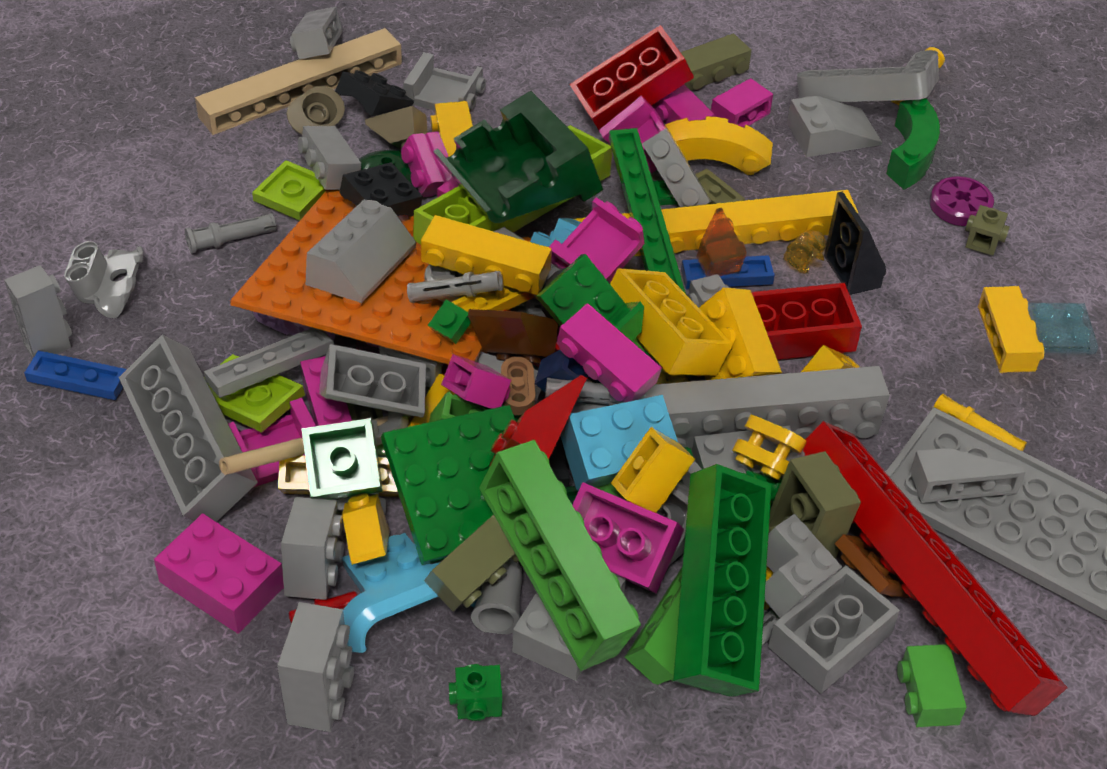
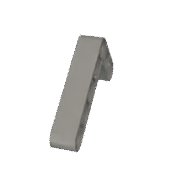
(874, 84)

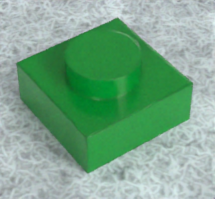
(450, 321)

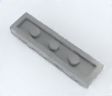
(267, 361)

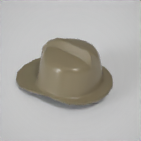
(316, 108)

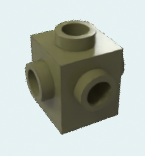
(987, 224)

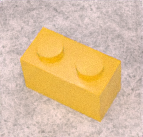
(652, 470)

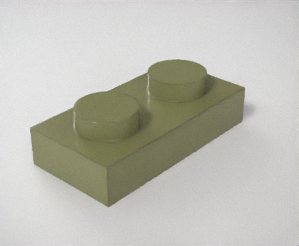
(717, 189)

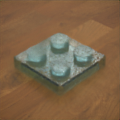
(1063, 327)

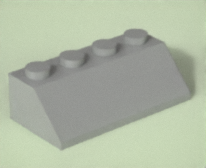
(359, 252)

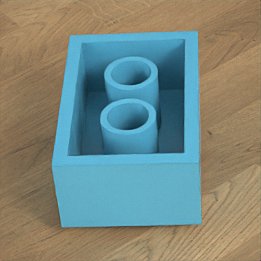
(605, 437)

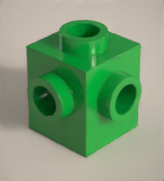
(477, 692)

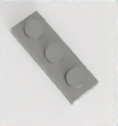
(675, 170)

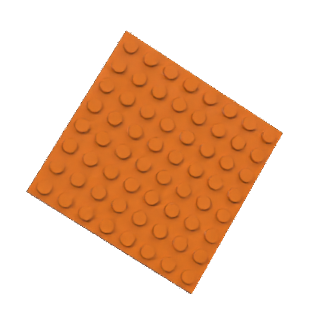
(381, 319)

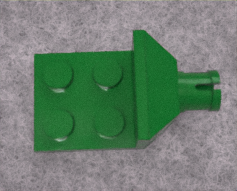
(585, 284)

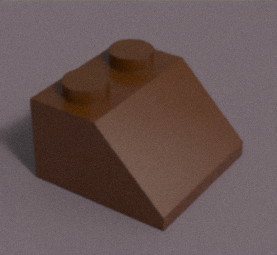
(514, 334)

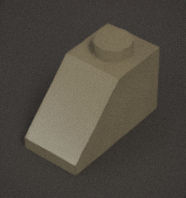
(399, 125)

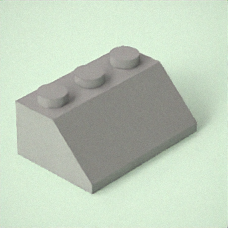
(373, 380)

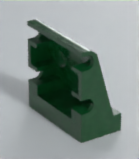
(521, 162)

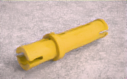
(970, 417)

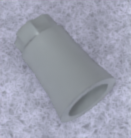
(499, 604)

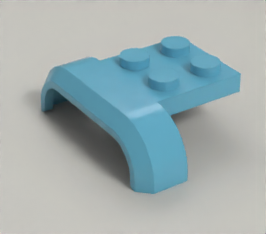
(387, 587)

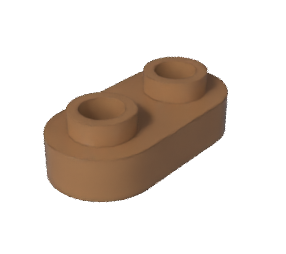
(522, 384)

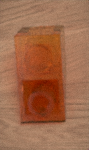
(720, 247)

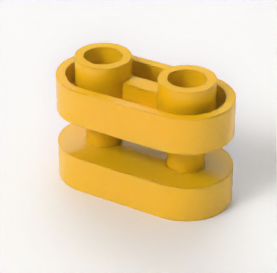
(751, 453)

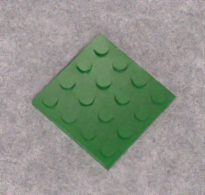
(440, 477)

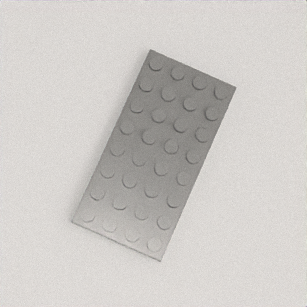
(1044, 532)

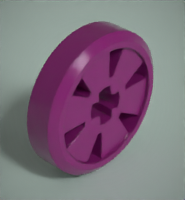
(958, 198)

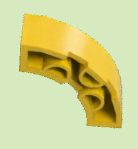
(722, 142)

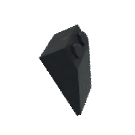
(852, 249)

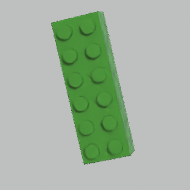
(559, 555)

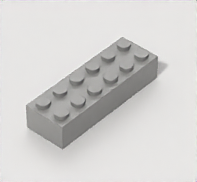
(185, 429)

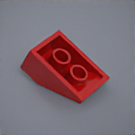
(542, 421)

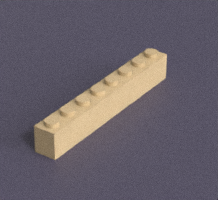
(282, 85)

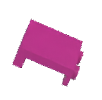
(640, 116)
(604, 237)
(280, 431)

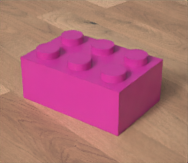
(631, 538)
(220, 573)

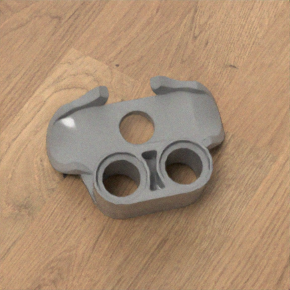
(93, 274)

